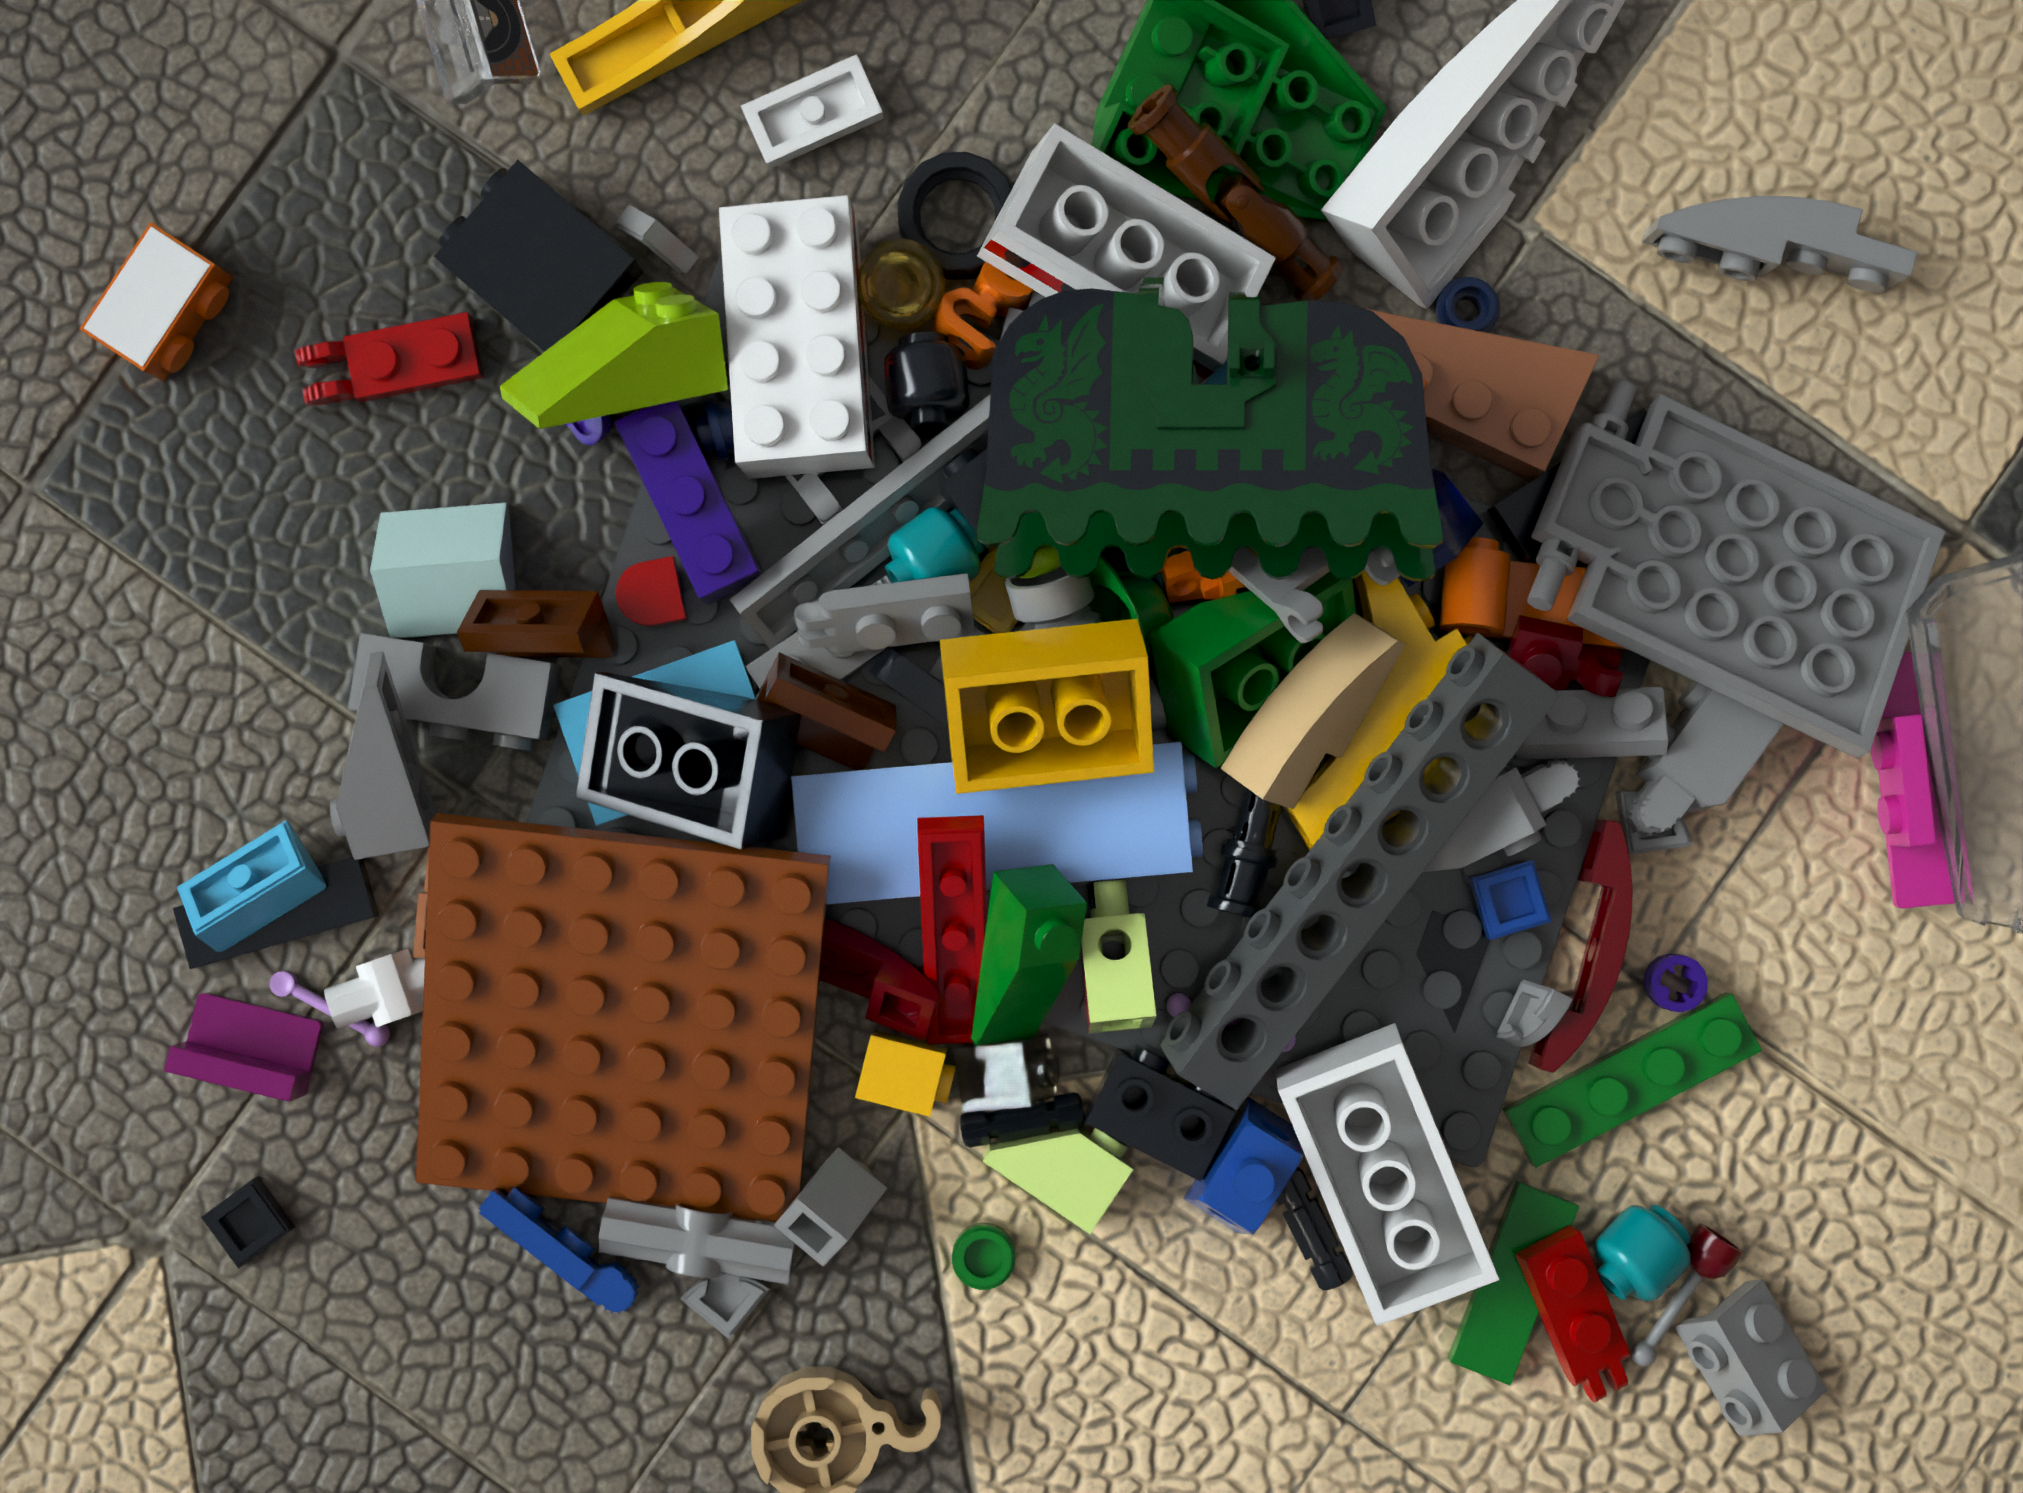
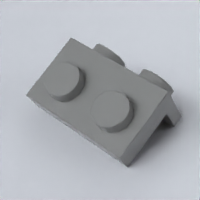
(1752, 1361)

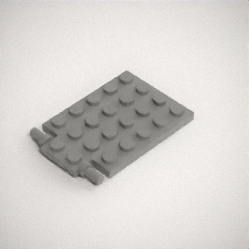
(1735, 566)

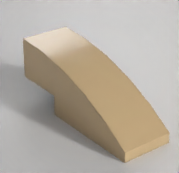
(1313, 711)

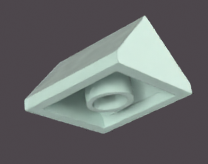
(436, 562)

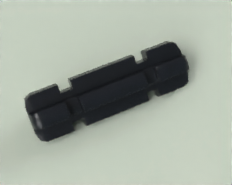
(1017, 1123)
(1313, 1233)

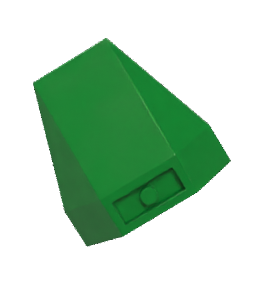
(1259, 82)

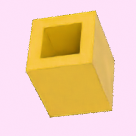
(904, 1074)

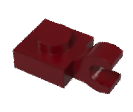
(1558, 654)

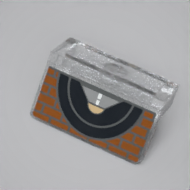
(478, 45)

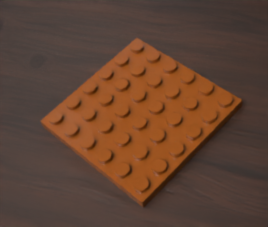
(618, 1016)

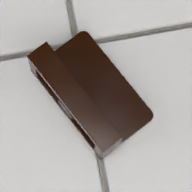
(538, 624)
(835, 715)

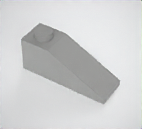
(382, 788)

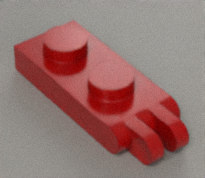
(1575, 1311)

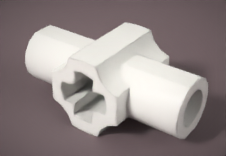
(384, 990)

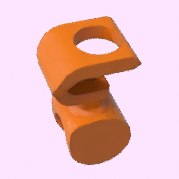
(990, 297)

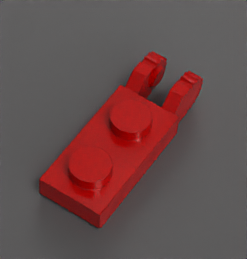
(396, 360)

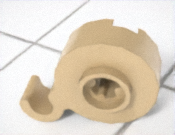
(852, 1414)

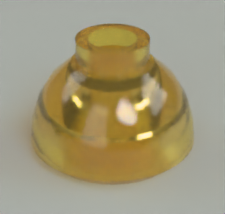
(901, 284)

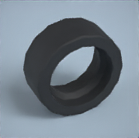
(933, 173)

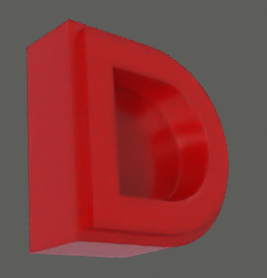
(652, 593)

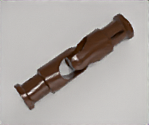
(1195, 153)

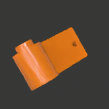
(1489, 592)

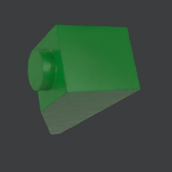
(1027, 951)

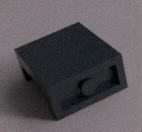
(535, 257)

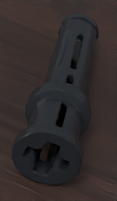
(1247, 858)

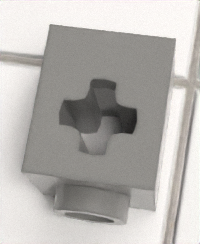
(831, 1206)

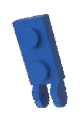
(562, 1251)

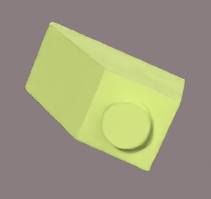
(1065, 1170)

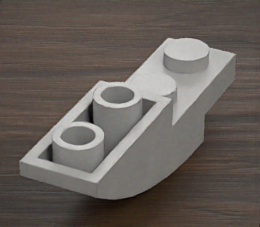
(1757, 231)

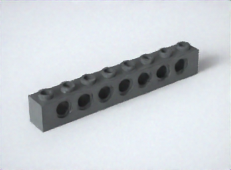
(1390, 862)

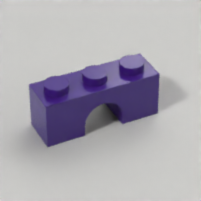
(689, 500)

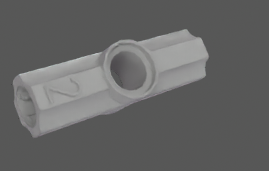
(696, 1241)

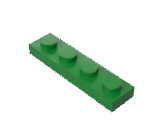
(1631, 1079)

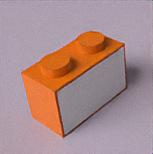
(158, 303)

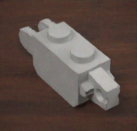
(1705, 762)

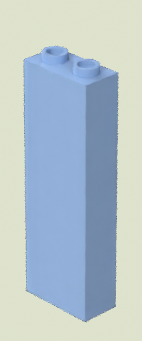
(1080, 827)

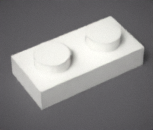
(812, 111)

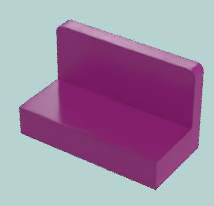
(248, 1048)

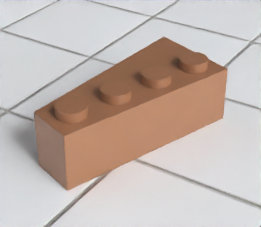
(1495, 391)

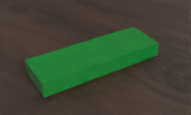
(1504, 1311)

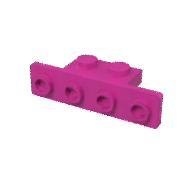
(1908, 800)

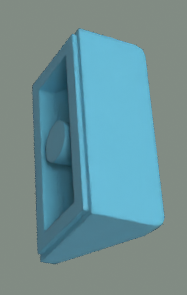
(250, 888)

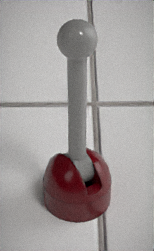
(1710, 1258)

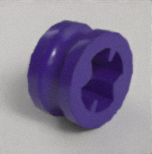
(1690, 971)

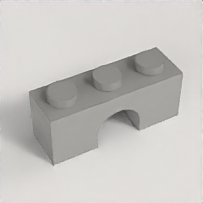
(510, 701)

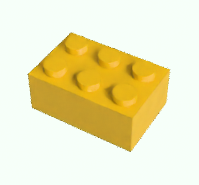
(1048, 705)

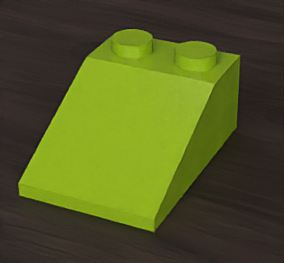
(624, 359)

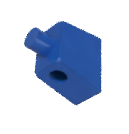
(1248, 1169)

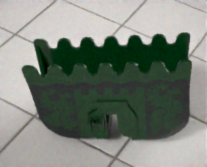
(1120, 447)

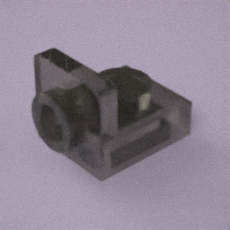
(1006, 1074)

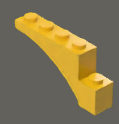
(651, 41)

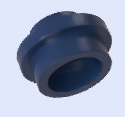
(1473, 290)
(716, 428)

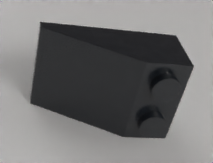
(689, 758)

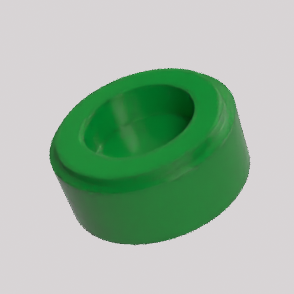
(983, 1256)

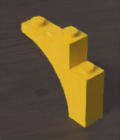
(1410, 681)

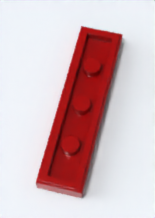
(952, 919)

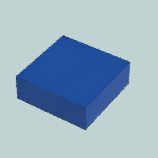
(1510, 899)

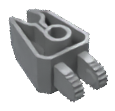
(1507, 814)

